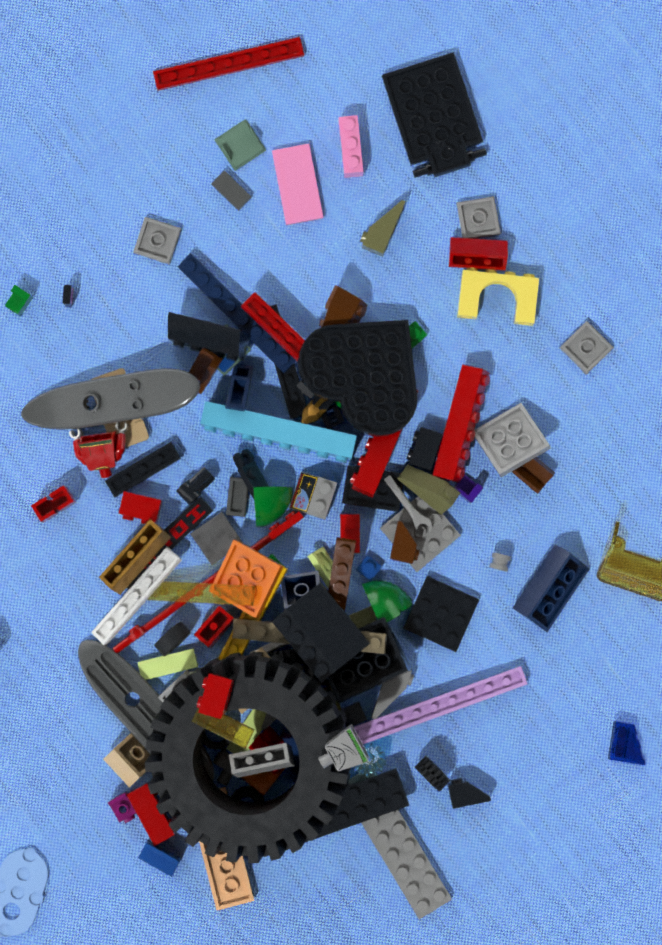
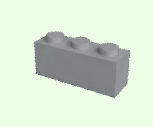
(261, 760)

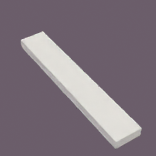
(136, 596)

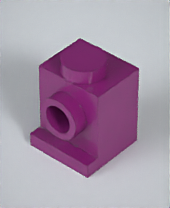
(122, 800)

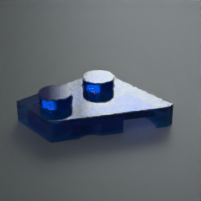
(624, 744)

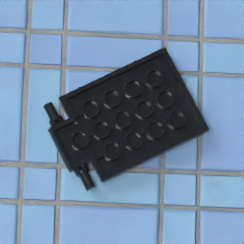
(434, 115)

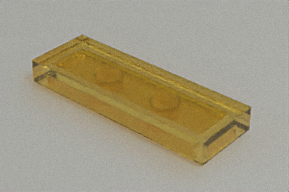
(226, 728)

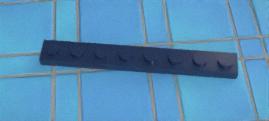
(232, 309)

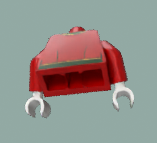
(100, 450)

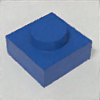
(368, 568)

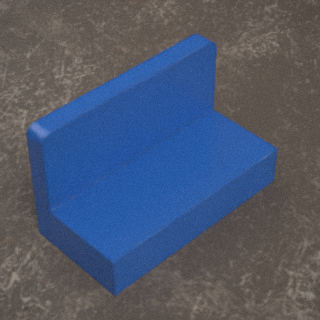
(159, 858)

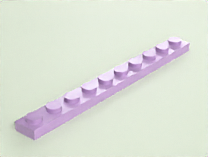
(441, 705)

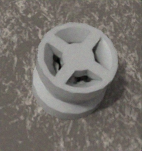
(500, 562)

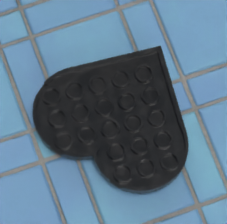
(365, 370)

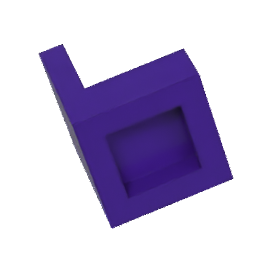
(468, 489)

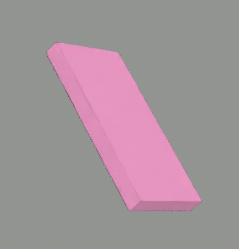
(297, 184)

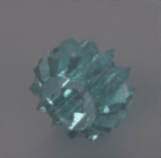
(376, 763)

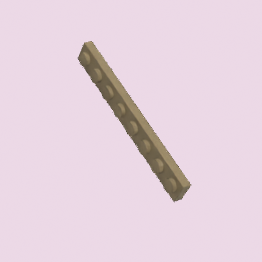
(268, 632)

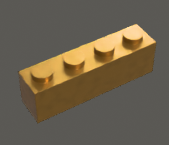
(135, 557)

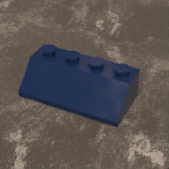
(551, 588)

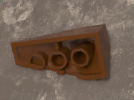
(343, 308)

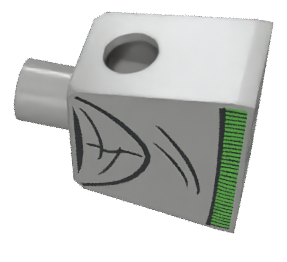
(344, 750)

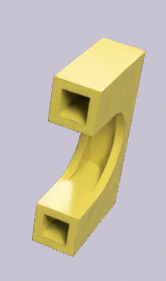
(523, 287)

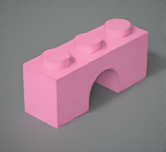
(350, 146)

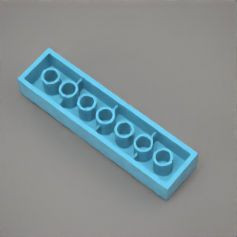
(278, 431)

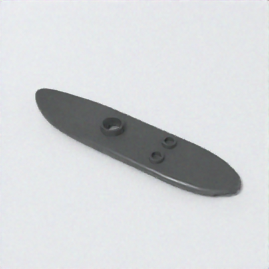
(117, 398)
(112, 681)

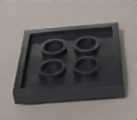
(441, 614)

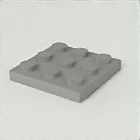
(511, 440)
(428, 543)

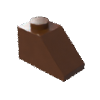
(403, 546)

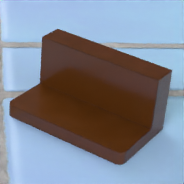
(205, 367)
(534, 474)

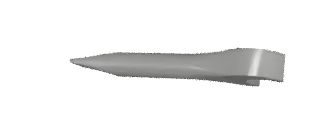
(417, 518)

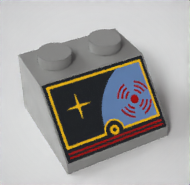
(313, 495)

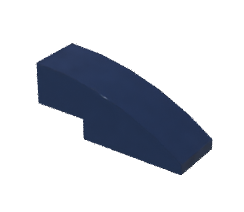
(239, 387)

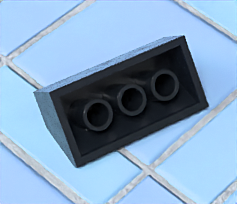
(212, 336)

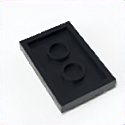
(383, 497)

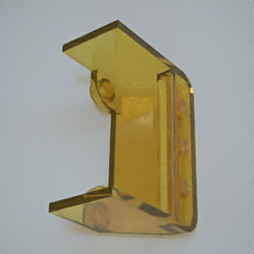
(629, 569)

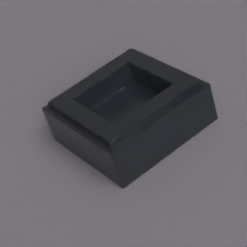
(68, 295)

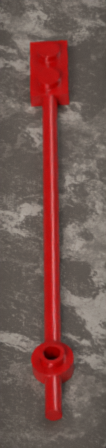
(137, 631)

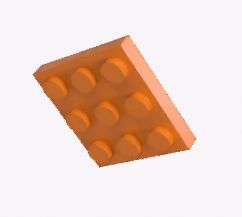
(251, 568)

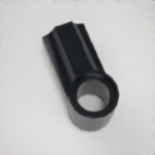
(192, 488)

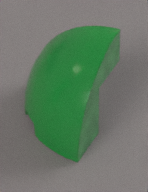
(271, 503)
(386, 599)

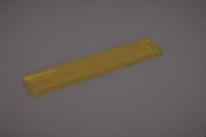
(204, 593)

